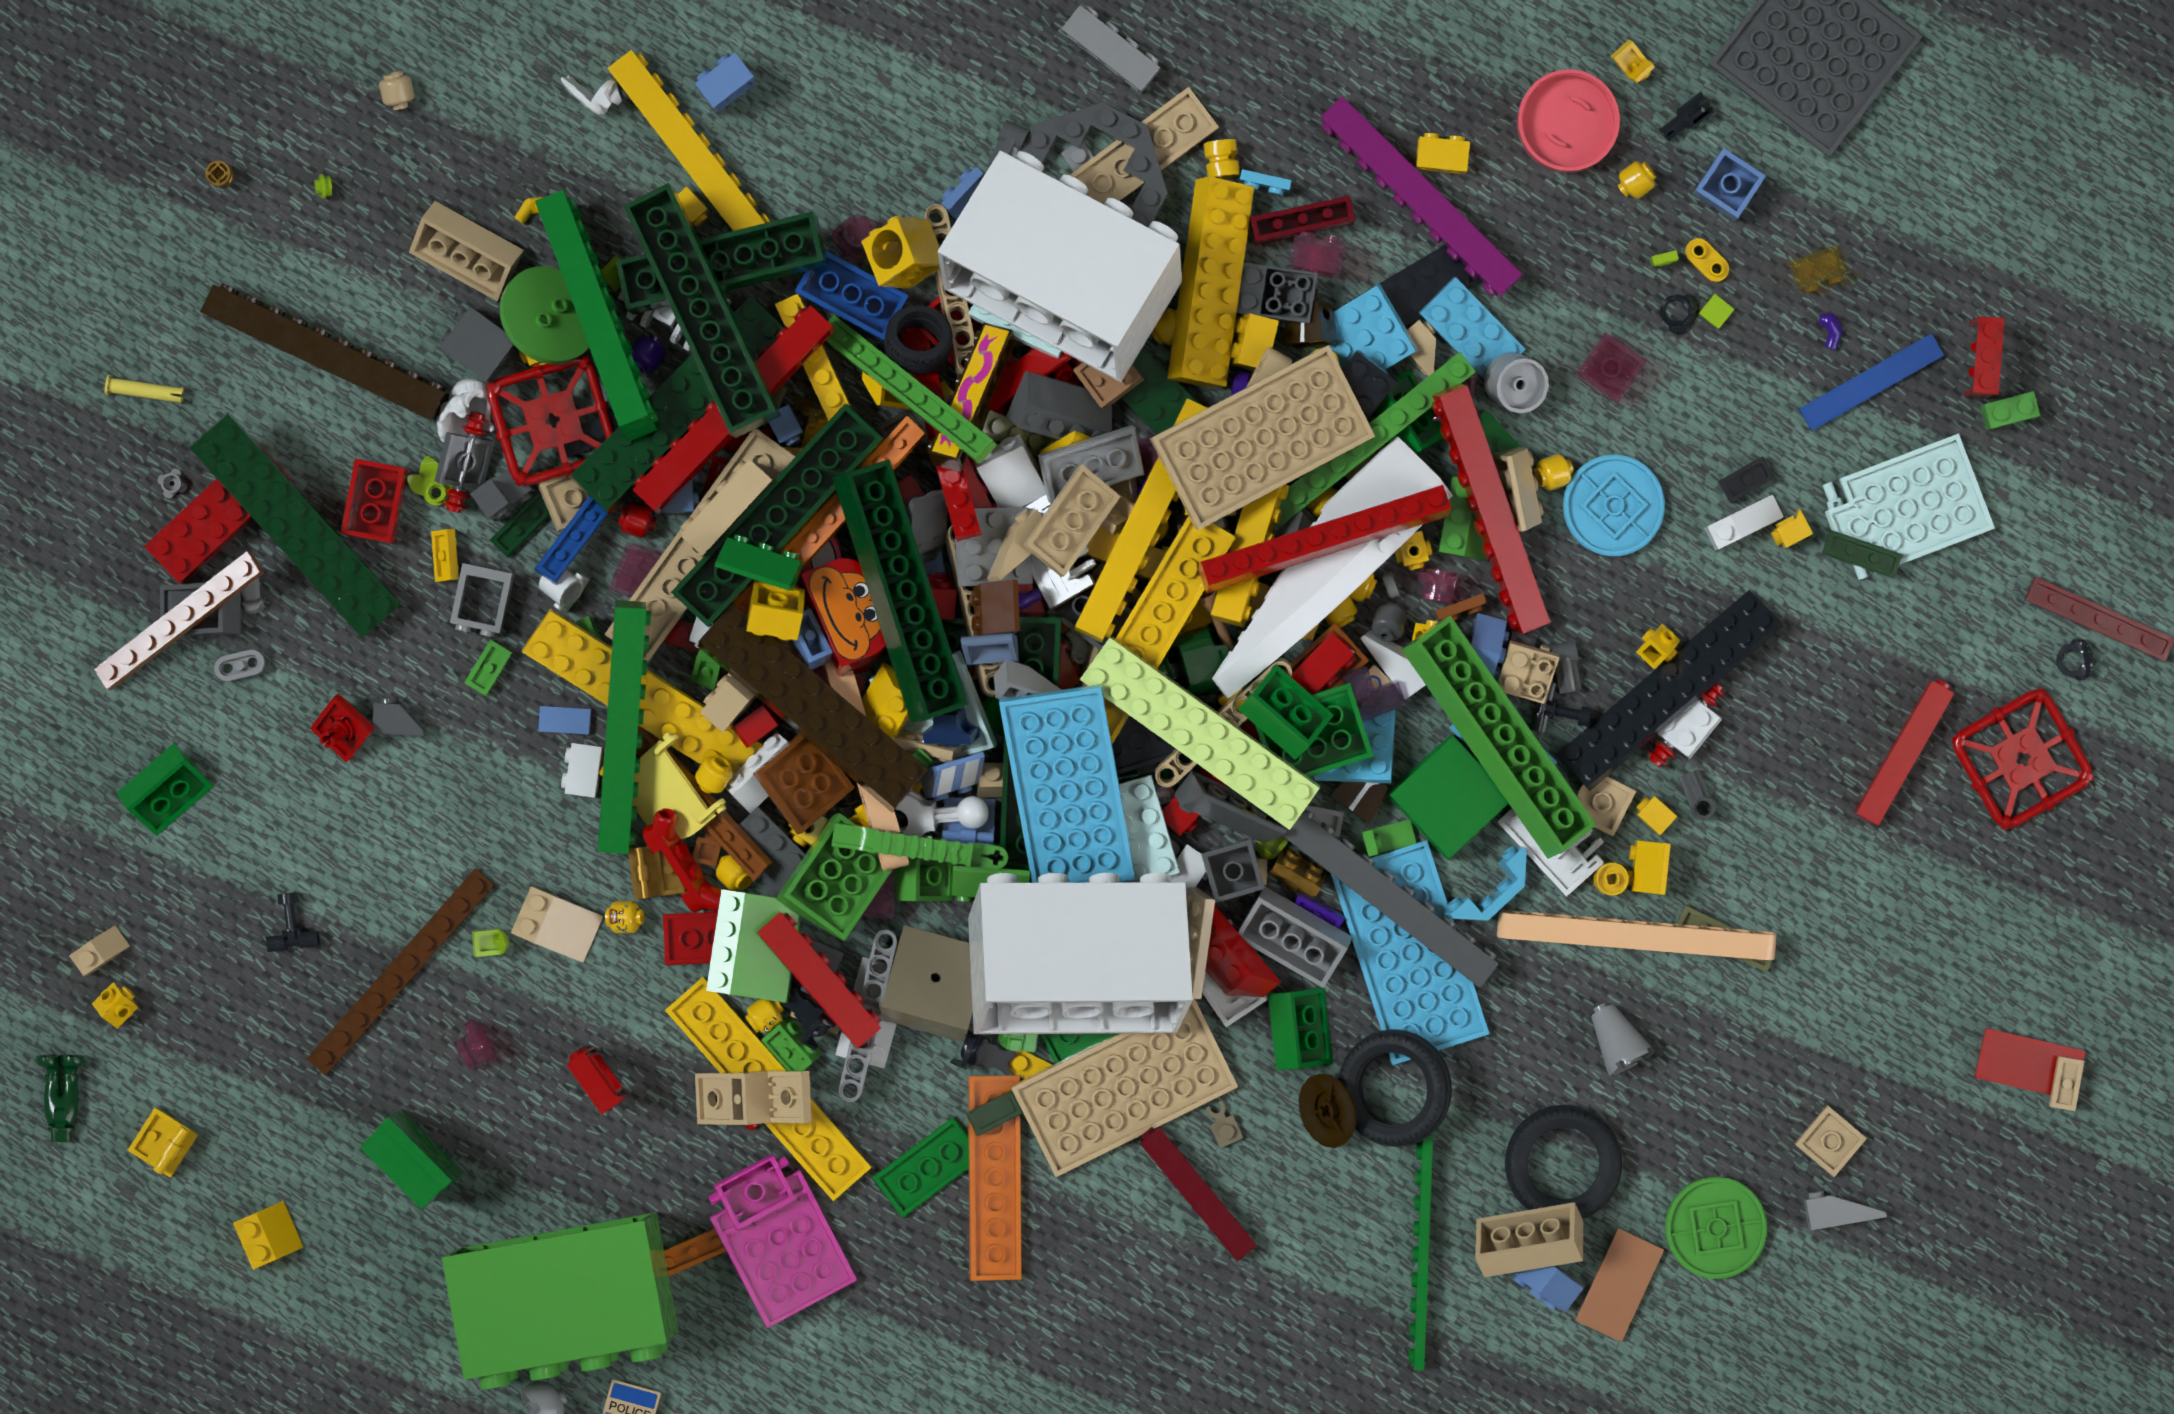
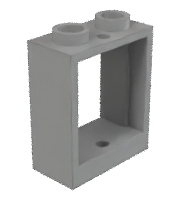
(466, 625)

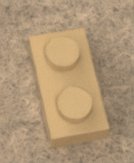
(2066, 1083)

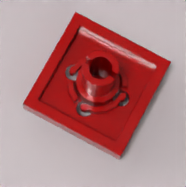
(338, 731)

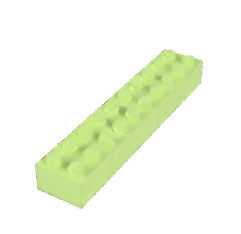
(1201, 733)

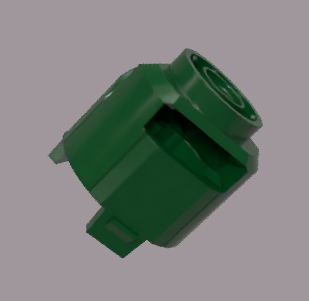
(1195, 660)

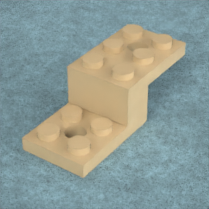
(753, 1097)

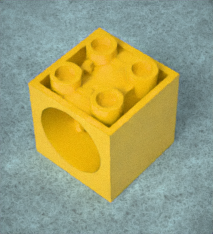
(902, 252)

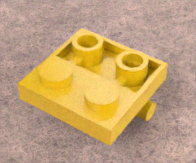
(163, 1142)

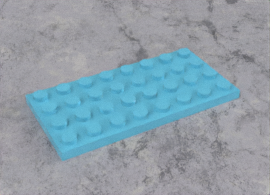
(1067, 784)
(1403, 977)

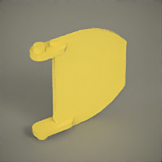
(665, 786)

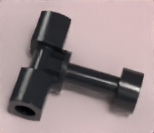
(1550, 708)
(291, 935)

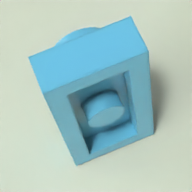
(1275, 184)

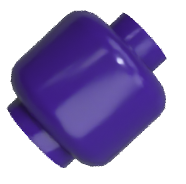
(648, 353)

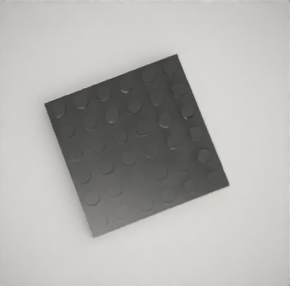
(1815, 62)

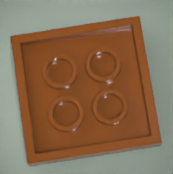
(802, 783)

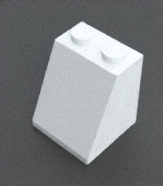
(1012, 474)

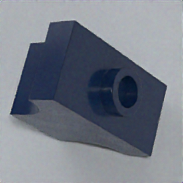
(952, 730)

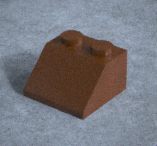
(995, 608)

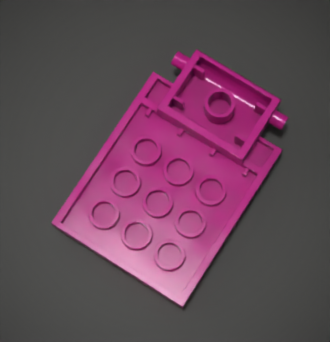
(778, 1239)

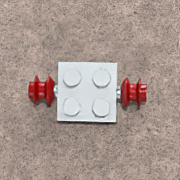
(1688, 729)

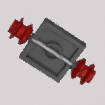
(464, 461)

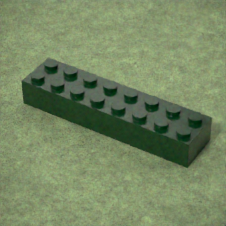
(736, 258)

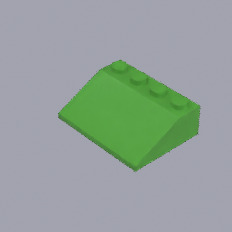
(833, 883)
(740, 958)

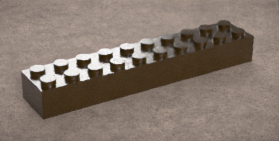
(319, 350)
(813, 708)

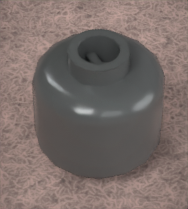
(1389, 622)

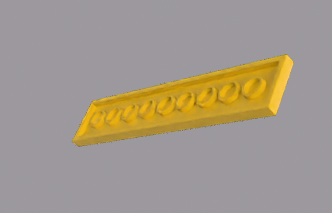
(1168, 601)
(587, 663)
(736, 1049)

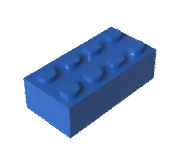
(852, 295)

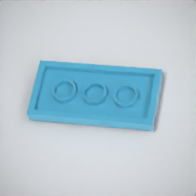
(1468, 326)

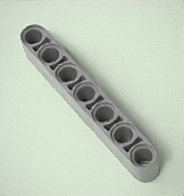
(871, 977)

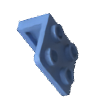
(957, 198)

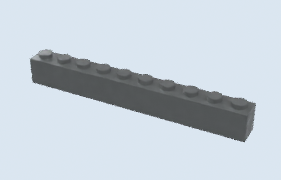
(1390, 899)

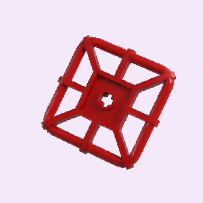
(538, 410)
(2006, 753)

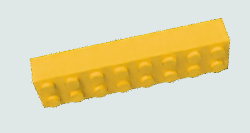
(1210, 282)

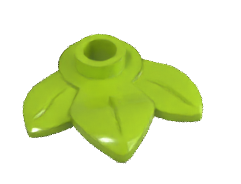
(424, 482)

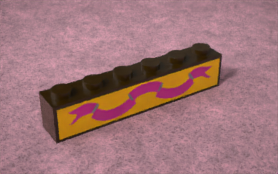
(974, 389)

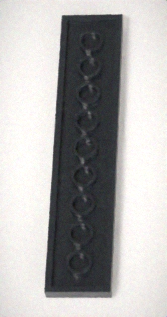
(1669, 690)

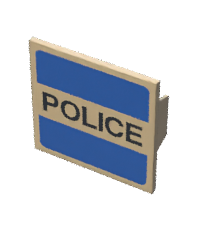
(630, 1399)

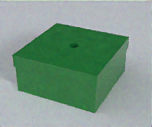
(1448, 797)
(411, 1159)

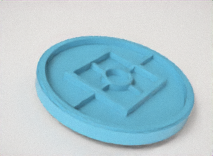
(1613, 505)

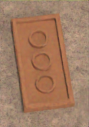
(1619, 1284)

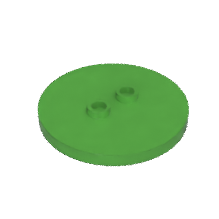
(542, 316)
(1715, 1227)

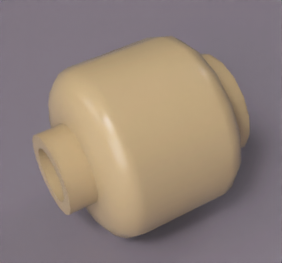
(396, 90)

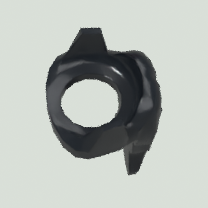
(811, 1015)
(979, 1051)

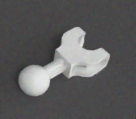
(925, 816)

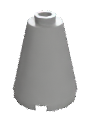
(1618, 1039)

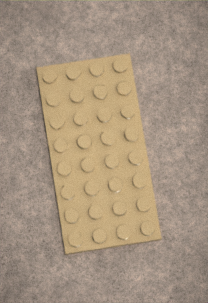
(1262, 437)
(1122, 1090)

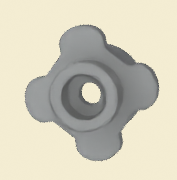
(179, 486)

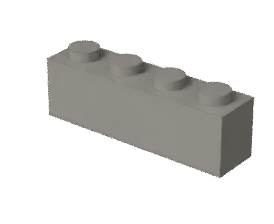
(1110, 48)

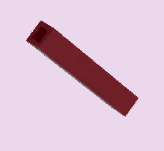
(1197, 1192)

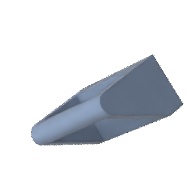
(990, 648)

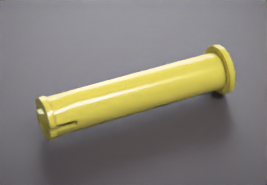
(143, 390)

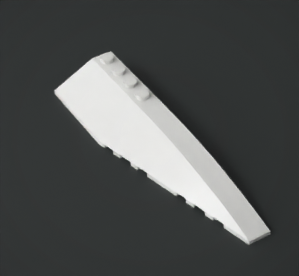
(1316, 587)

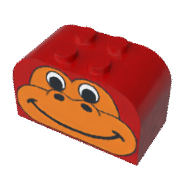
(844, 613)

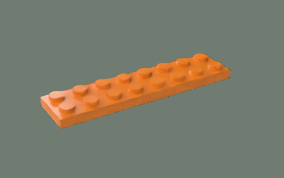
(994, 1188)

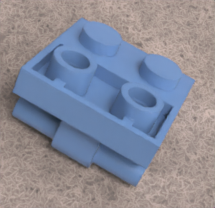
(956, 831)

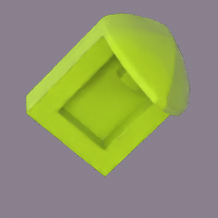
(1270, 849)
(489, 942)

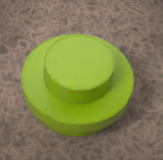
(323, 186)

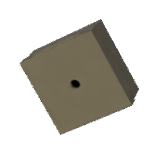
(930, 985)

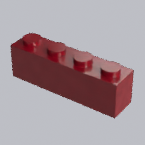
(1306, 218)

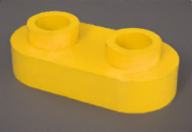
(1705, 261)

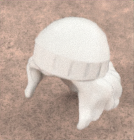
(464, 397)

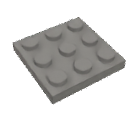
(977, 554)

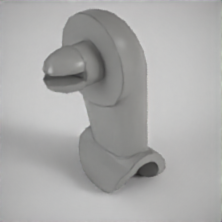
(251, 597)

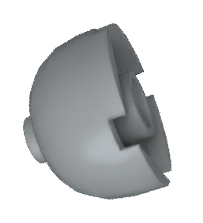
(543, 1398)

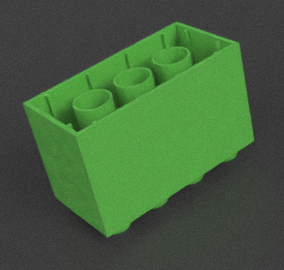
(561, 1300)

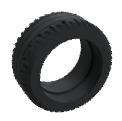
(924, 318)

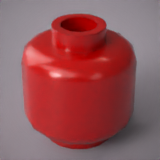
(636, 519)

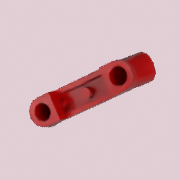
(663, 837)

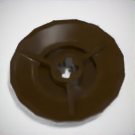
(1327, 1110)

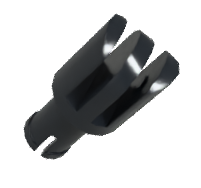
(1688, 116)

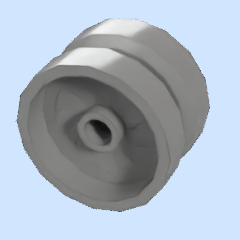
(1516, 382)

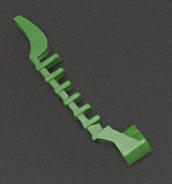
(874, 841)

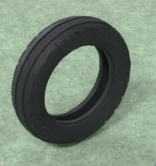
(1435, 1073)
(1564, 1117)

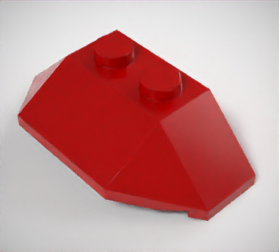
(1234, 963)

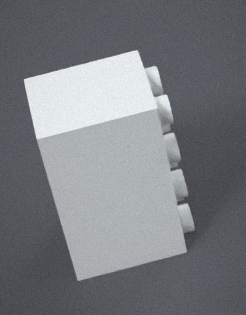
(1061, 263)
(1079, 955)

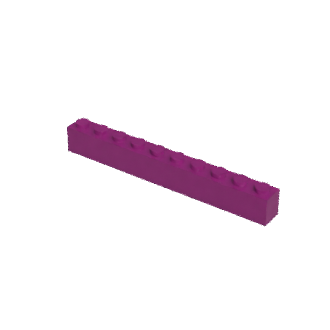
(1420, 197)

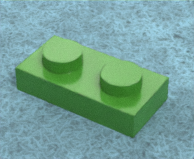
(488, 667)
(705, 671)

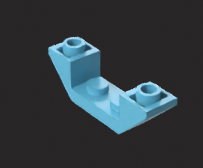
(1515, 867)

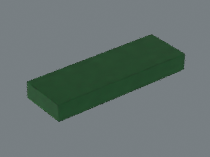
(521, 525)
(1861, 554)

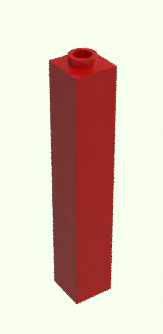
(1904, 752)

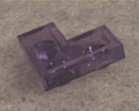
(1373, 700)

